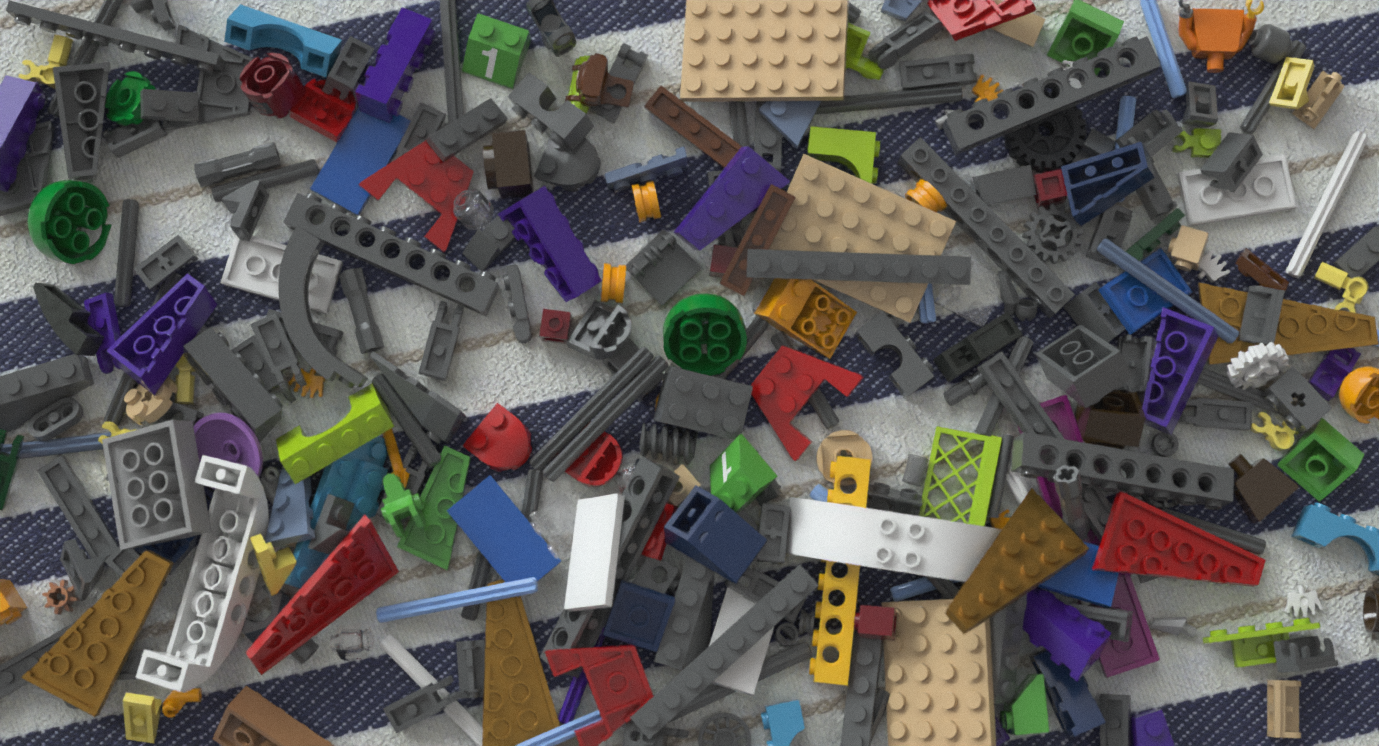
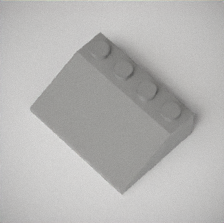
(156, 484)

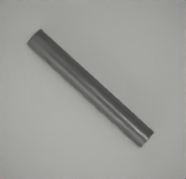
(1000, 476)

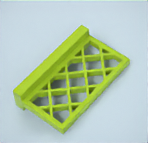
(984, 481)

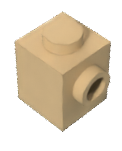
(1188, 248)
(683, 487)

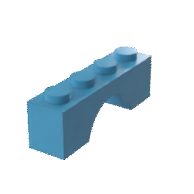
(257, 29)
(1319, 527)
(783, 721)

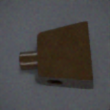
(1259, 487)

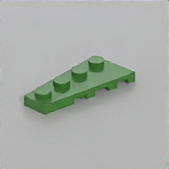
(441, 492)

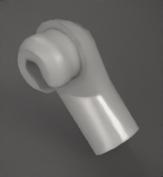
(269, 482)

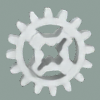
(1257, 365)

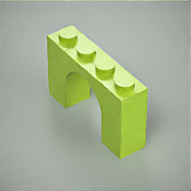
(847, 147)
(364, 422)

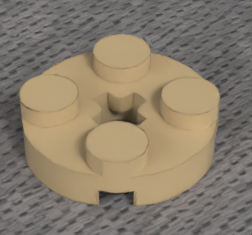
(149, 407)
(833, 445)

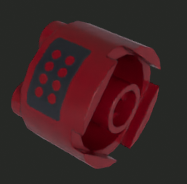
(272, 85)

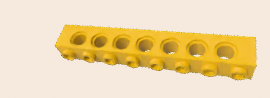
(838, 670)

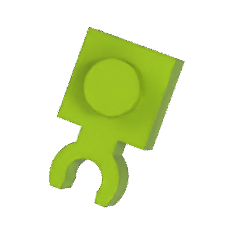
(1201, 142)

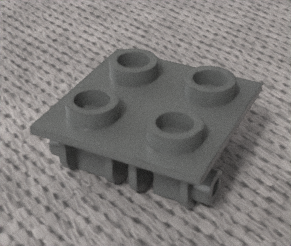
(662, 267)

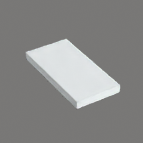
(1262, 192)
(256, 269)
(594, 553)
(744, 672)

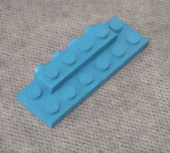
(352, 478)

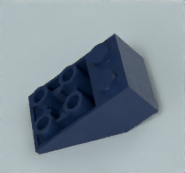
(713, 535)

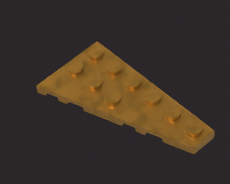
(1299, 329)
(1023, 556)
(95, 648)
(515, 686)

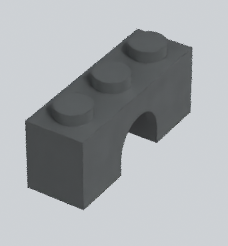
(566, 125)
(882, 333)

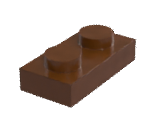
(1254, 267)

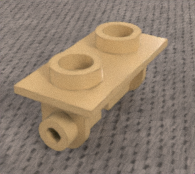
(1321, 97)

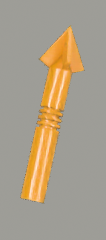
(395, 457)

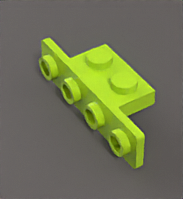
(856, 43)
(1257, 646)

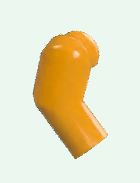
(177, 700)

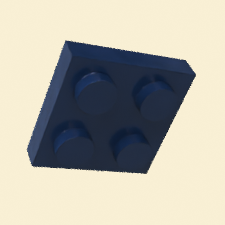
(639, 616)

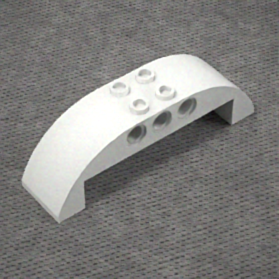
(886, 539)
(218, 582)

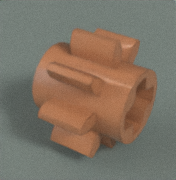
(57, 603)

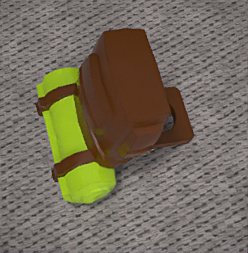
(591, 82)

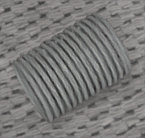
(917, 470)

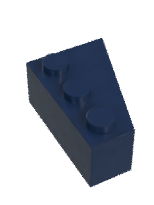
(1105, 180)
(1069, 698)

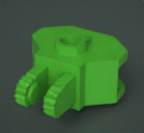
(400, 505)

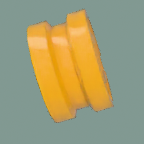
(926, 196)
(646, 201)
(613, 283)

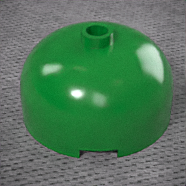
(57, 215)
(707, 321)

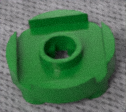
(123, 110)

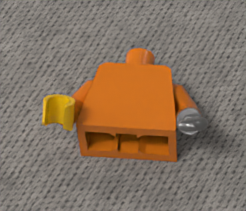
(1216, 32)

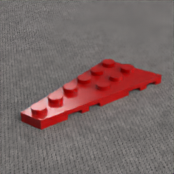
(1157, 544)
(342, 581)

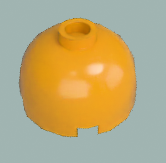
(1361, 394)

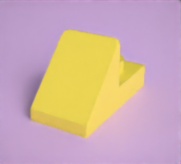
(1292, 84)
(273, 565)
(141, 717)

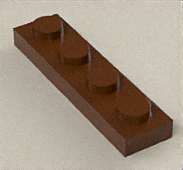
(692, 127)
(758, 236)

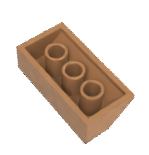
(257, 722)

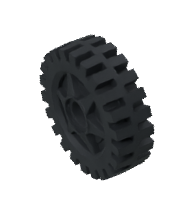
(1049, 152)

